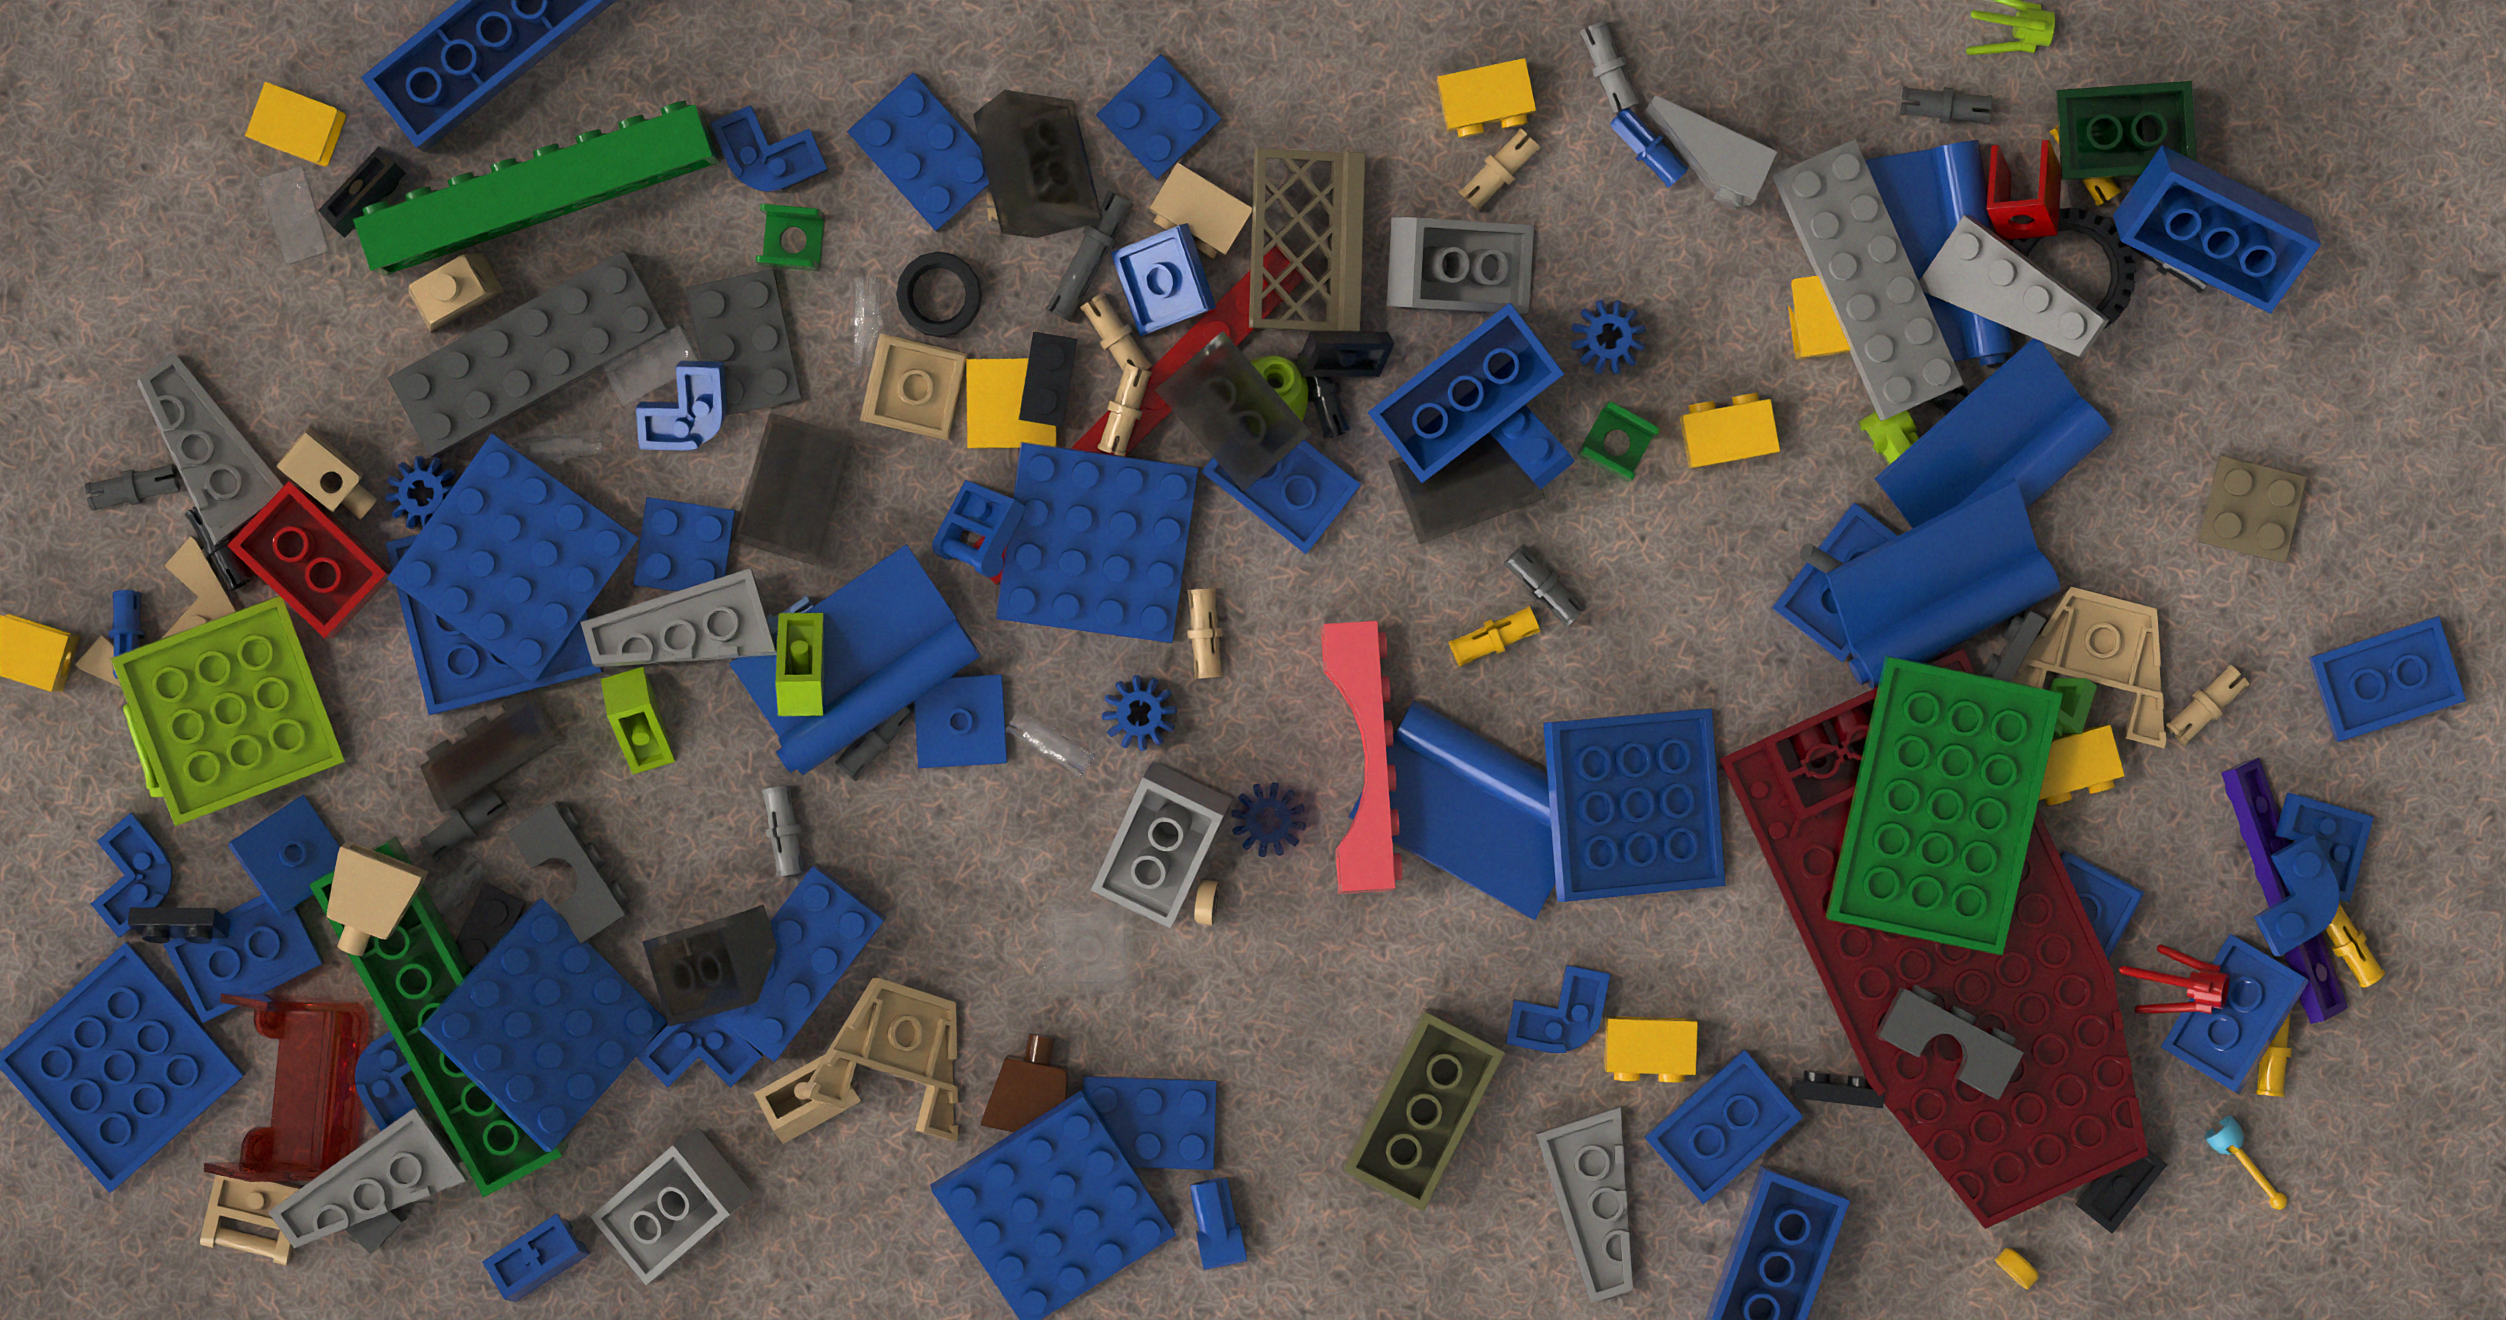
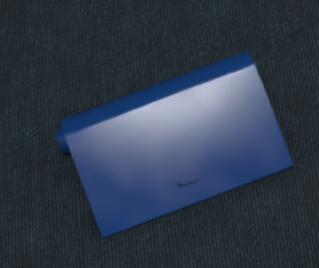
(1926, 200)
(2014, 425)
(1941, 582)
(883, 649)
(1472, 809)

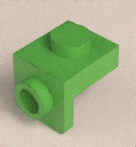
(2075, 704)

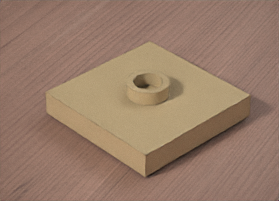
(913, 387)

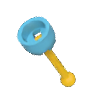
(2229, 1141)

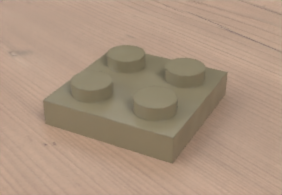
(2252, 509)

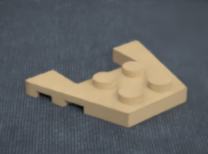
(212, 602)
(2109, 645)
(899, 1035)

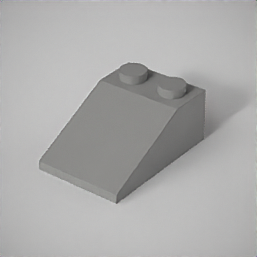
(1718, 156)
(1459, 264)
(1161, 844)
(672, 1205)

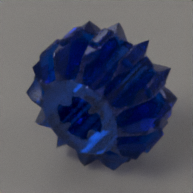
(1256, 827)

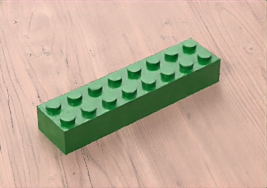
(536, 189)
(408, 982)

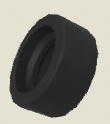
(906, 287)

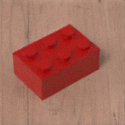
(310, 559)

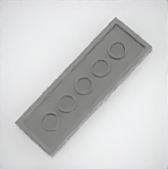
(1868, 279)

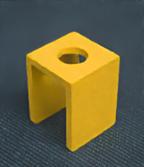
(295, 124)
(1814, 323)
(35, 653)

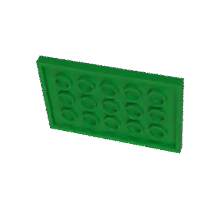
(1944, 805)

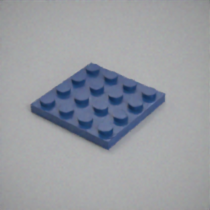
(1097, 542)
(512, 558)
(462, 672)
(1634, 804)
(543, 1025)
(119, 1066)
(1053, 1209)

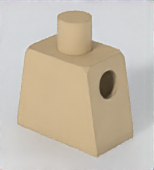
(454, 290)
(311, 459)
(370, 895)

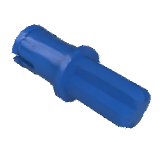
(1648, 147)
(126, 621)

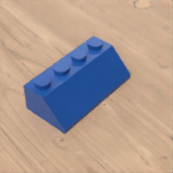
(1466, 392)

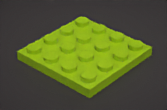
(227, 710)

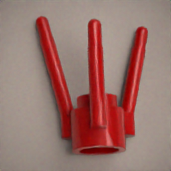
(2207, 987)

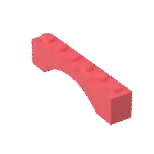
(1353, 665)

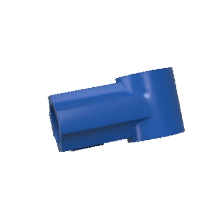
(1218, 1233)

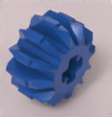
(1596, 328)
(410, 482)
(1154, 715)

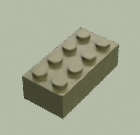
(1423, 1109)

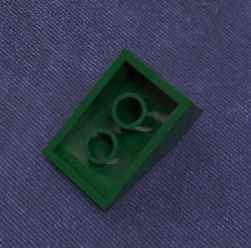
(2122, 127)

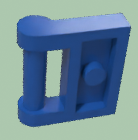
(983, 514)

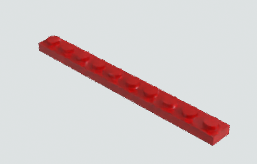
(1230, 317)

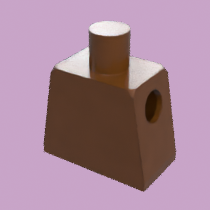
(1026, 1086)

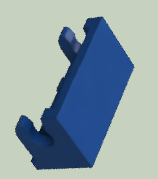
(535, 1258)

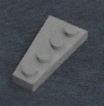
(2005, 286)
(212, 456)
(693, 624)
(380, 1175)
(1590, 1188)

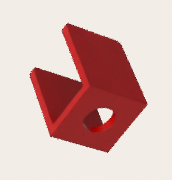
(2043, 210)

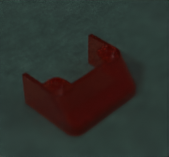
(313, 1091)

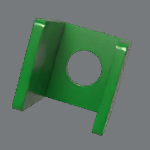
(782, 217)
(1637, 429)

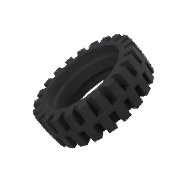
(2118, 253)

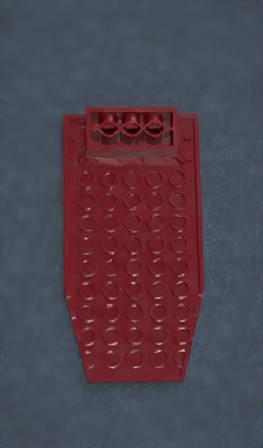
(2073, 1093)

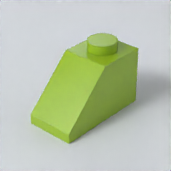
(800, 664)
(637, 720)

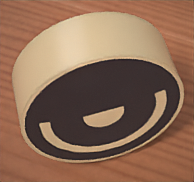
(1206, 902)

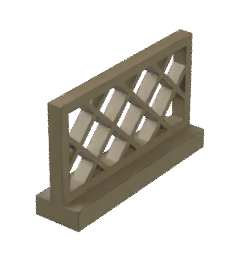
(1344, 240)

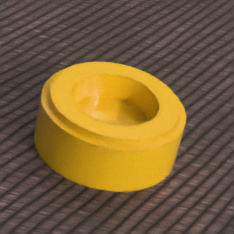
(2017, 1268)

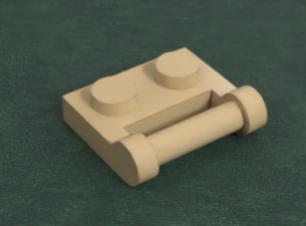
(250, 1204)

